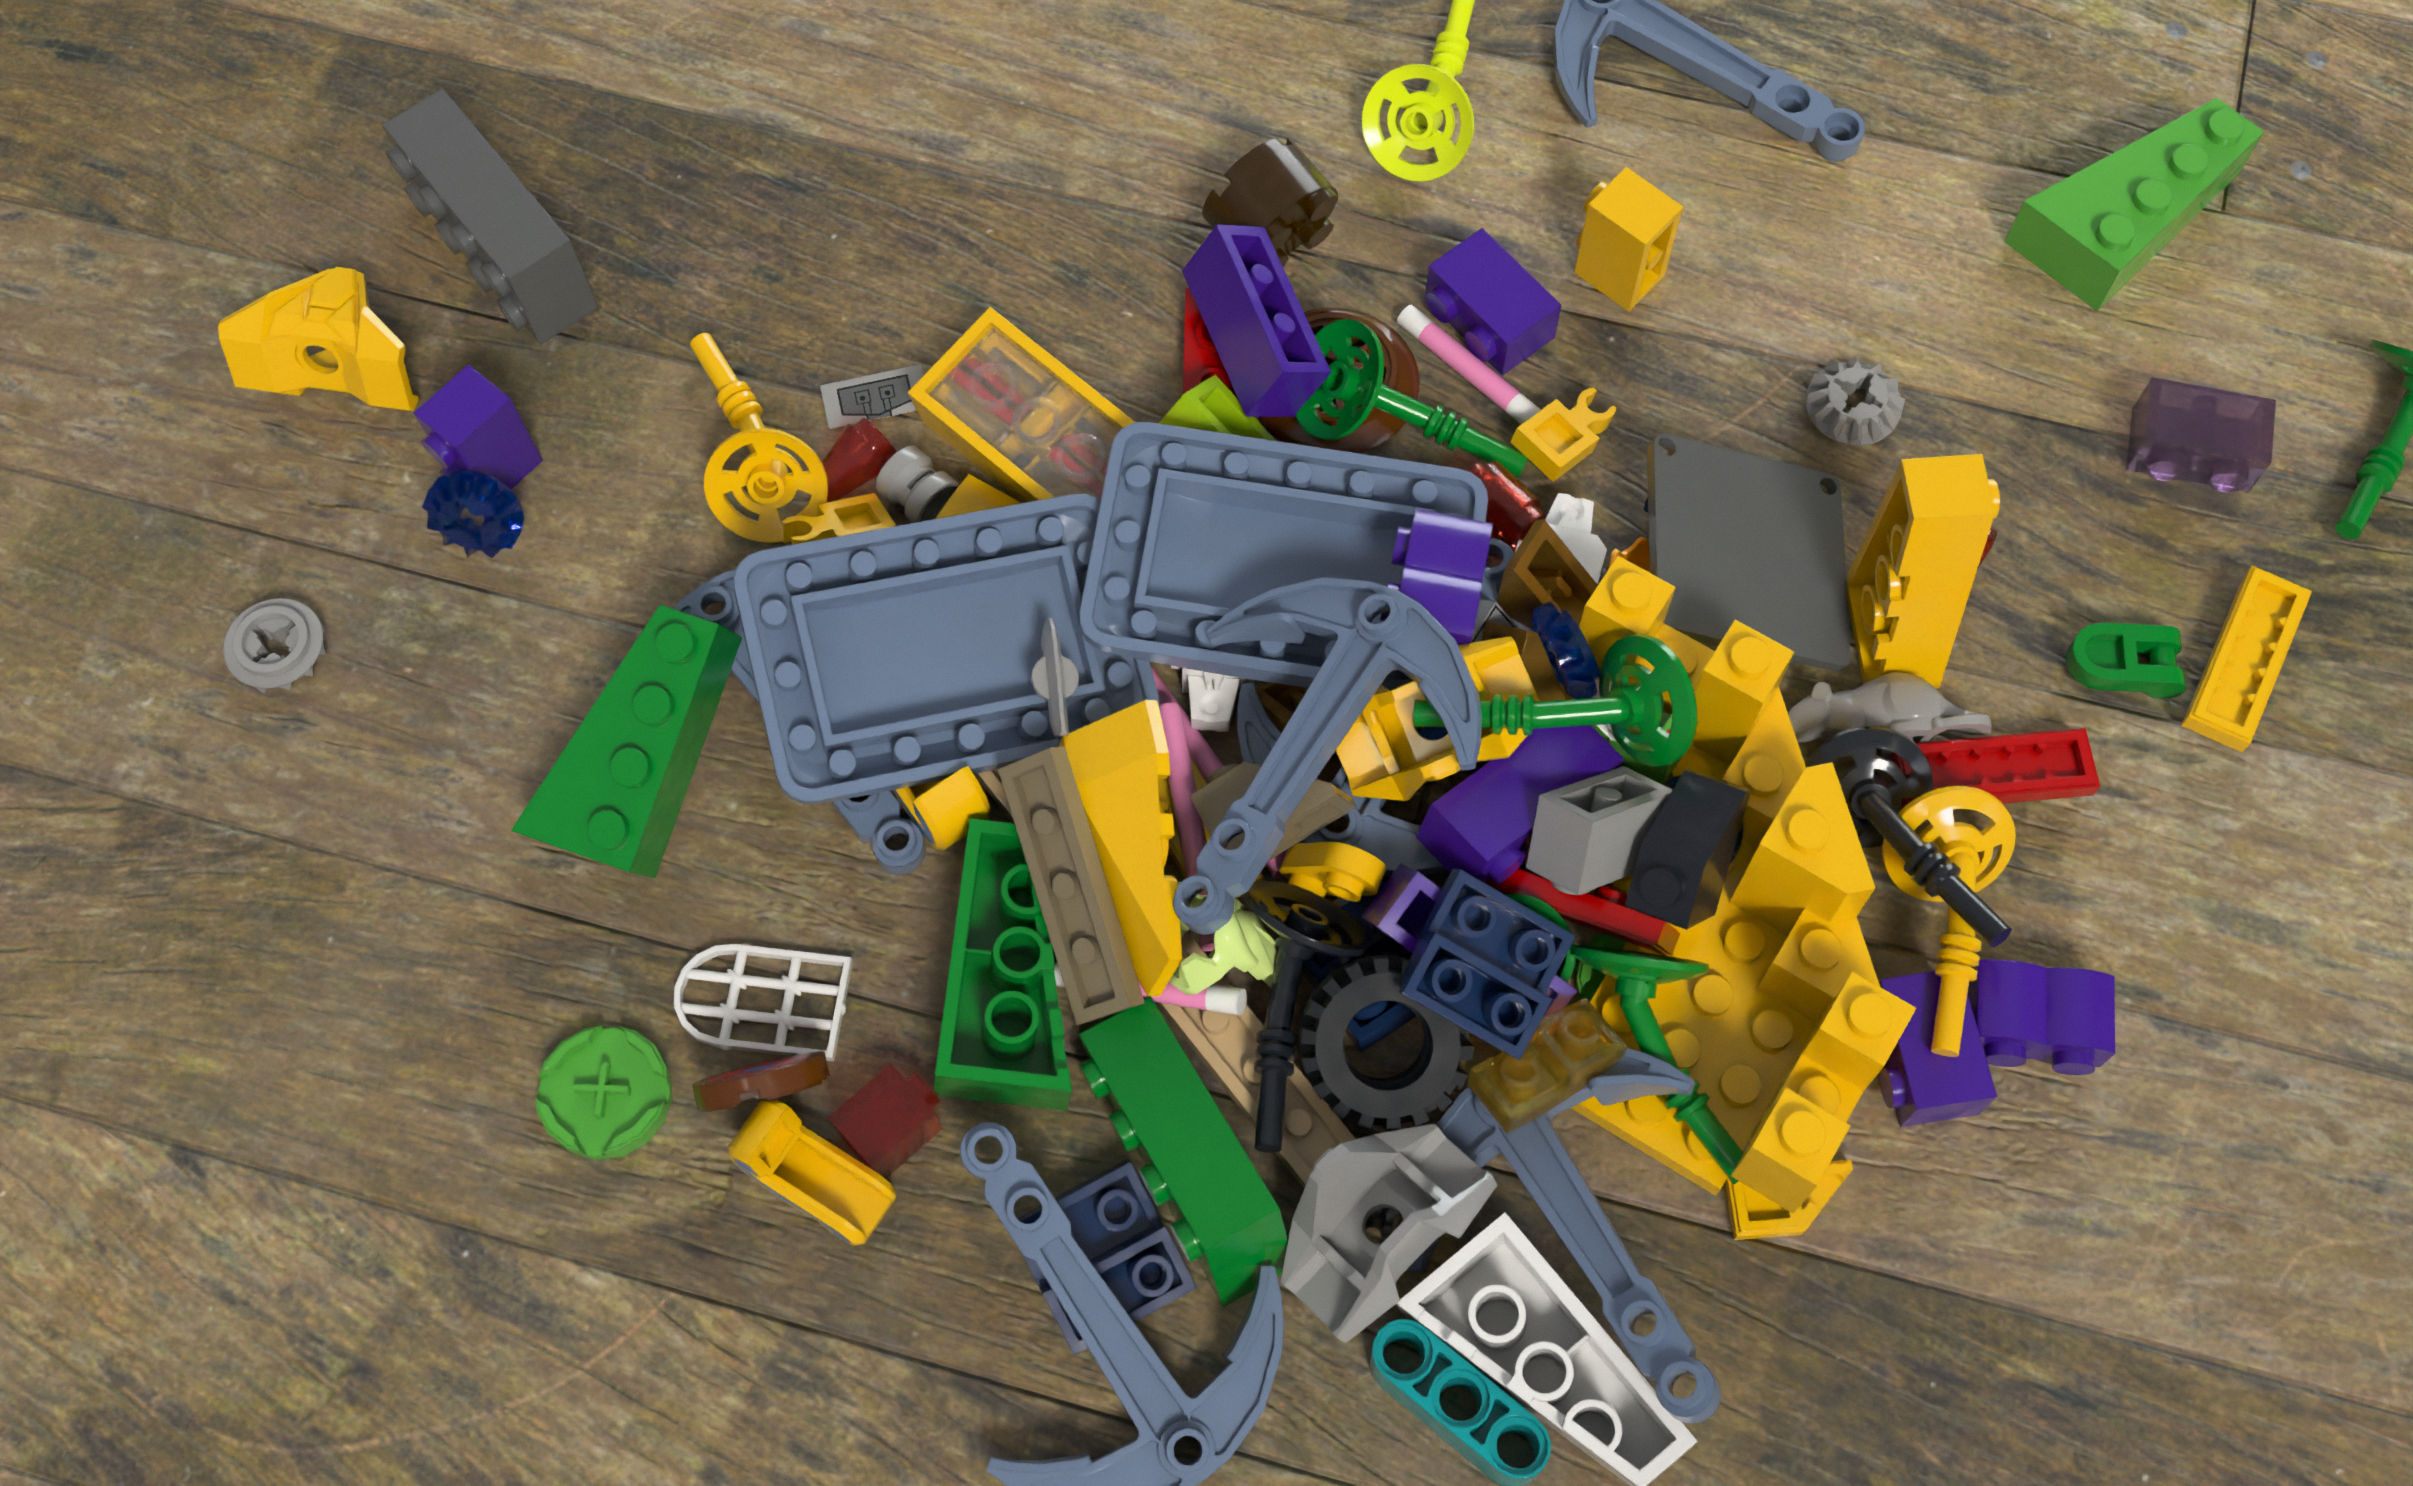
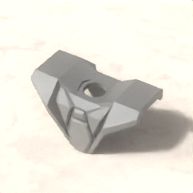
(1327, 1251)

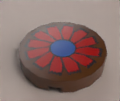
(761, 1080)

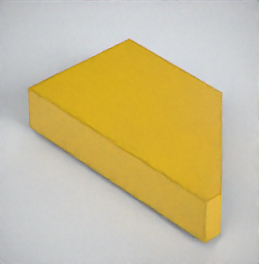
(1759, 1217)

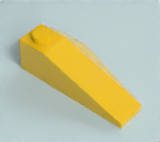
(1117, 780)

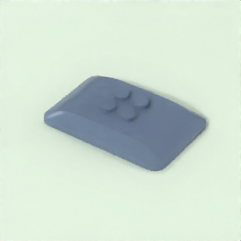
(1220, 517)
(918, 644)

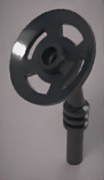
(1877, 806)
(1297, 940)

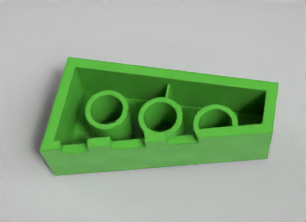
(2127, 207)

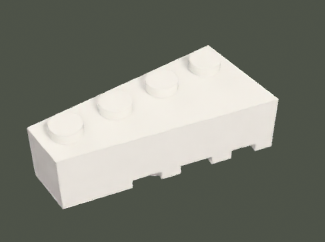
(1545, 1350)

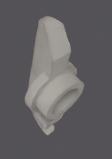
(1054, 678)

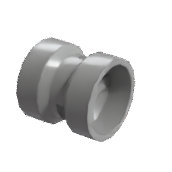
(914, 484)

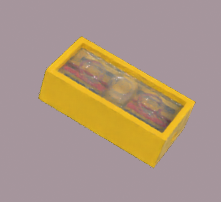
(1019, 413)

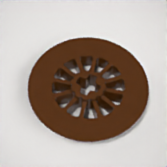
(1399, 374)

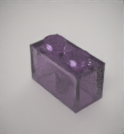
(2201, 435)

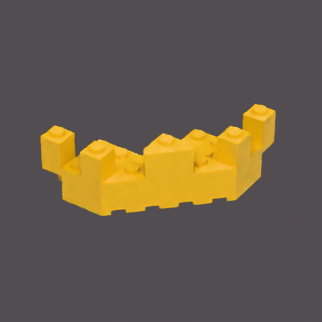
(1790, 1000)

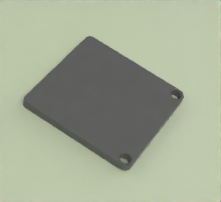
(1749, 547)

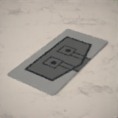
(870, 396)

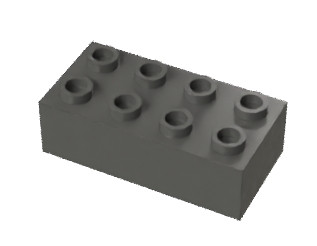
(489, 217)

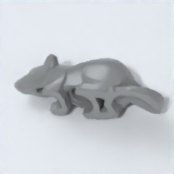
(1889, 701)

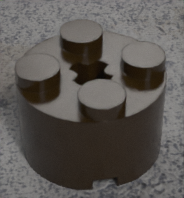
(1278, 191)

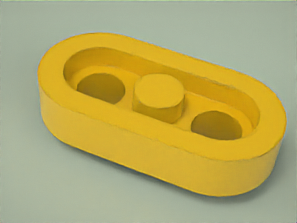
(1333, 870)

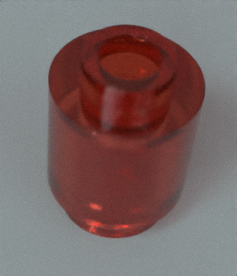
(1510, 503)

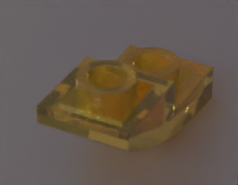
(1556, 1064)

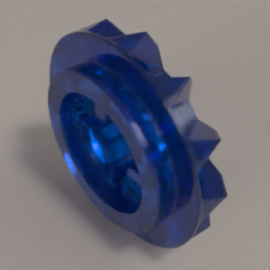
(481, 496)
(1567, 651)

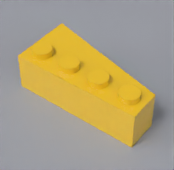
(1920, 565)

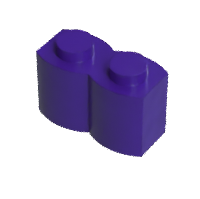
(1443, 568)
(2044, 1015)

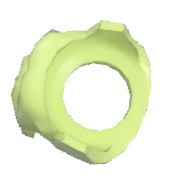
(1237, 944)

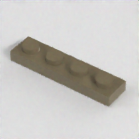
(1070, 885)

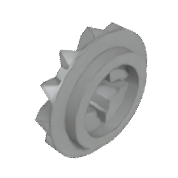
(1866, 422)
(276, 619)

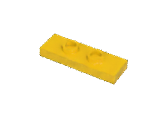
(2246, 659)

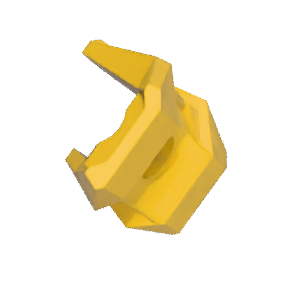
(328, 310)
(1389, 756)

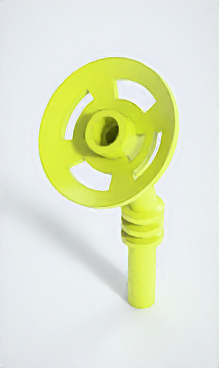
(1424, 108)

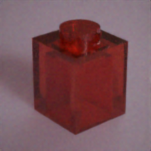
(888, 1120)

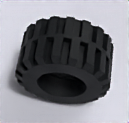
(1366, 1098)

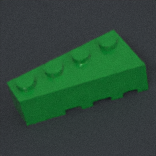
(637, 747)
(1001, 993)
(1187, 1149)

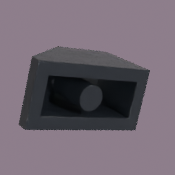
(1688, 850)

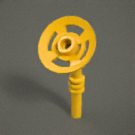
(763, 470)
(1961, 844)

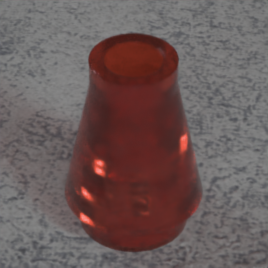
(855, 458)

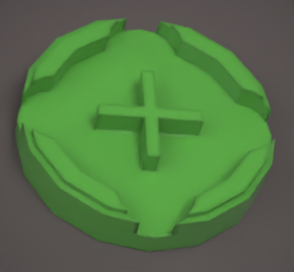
(604, 1092)

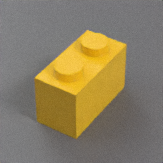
(1626, 238)

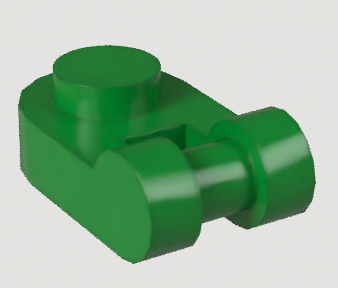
(2107, 659)

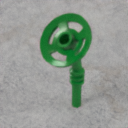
(1365, 387)
(2384, 460)
(1619, 709)
(1636, 981)

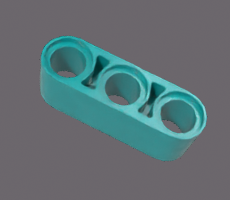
(1495, 1409)

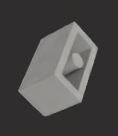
(1594, 829)

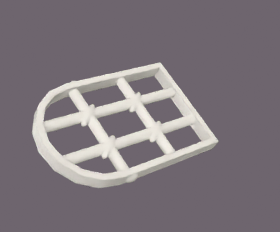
(782, 1018)

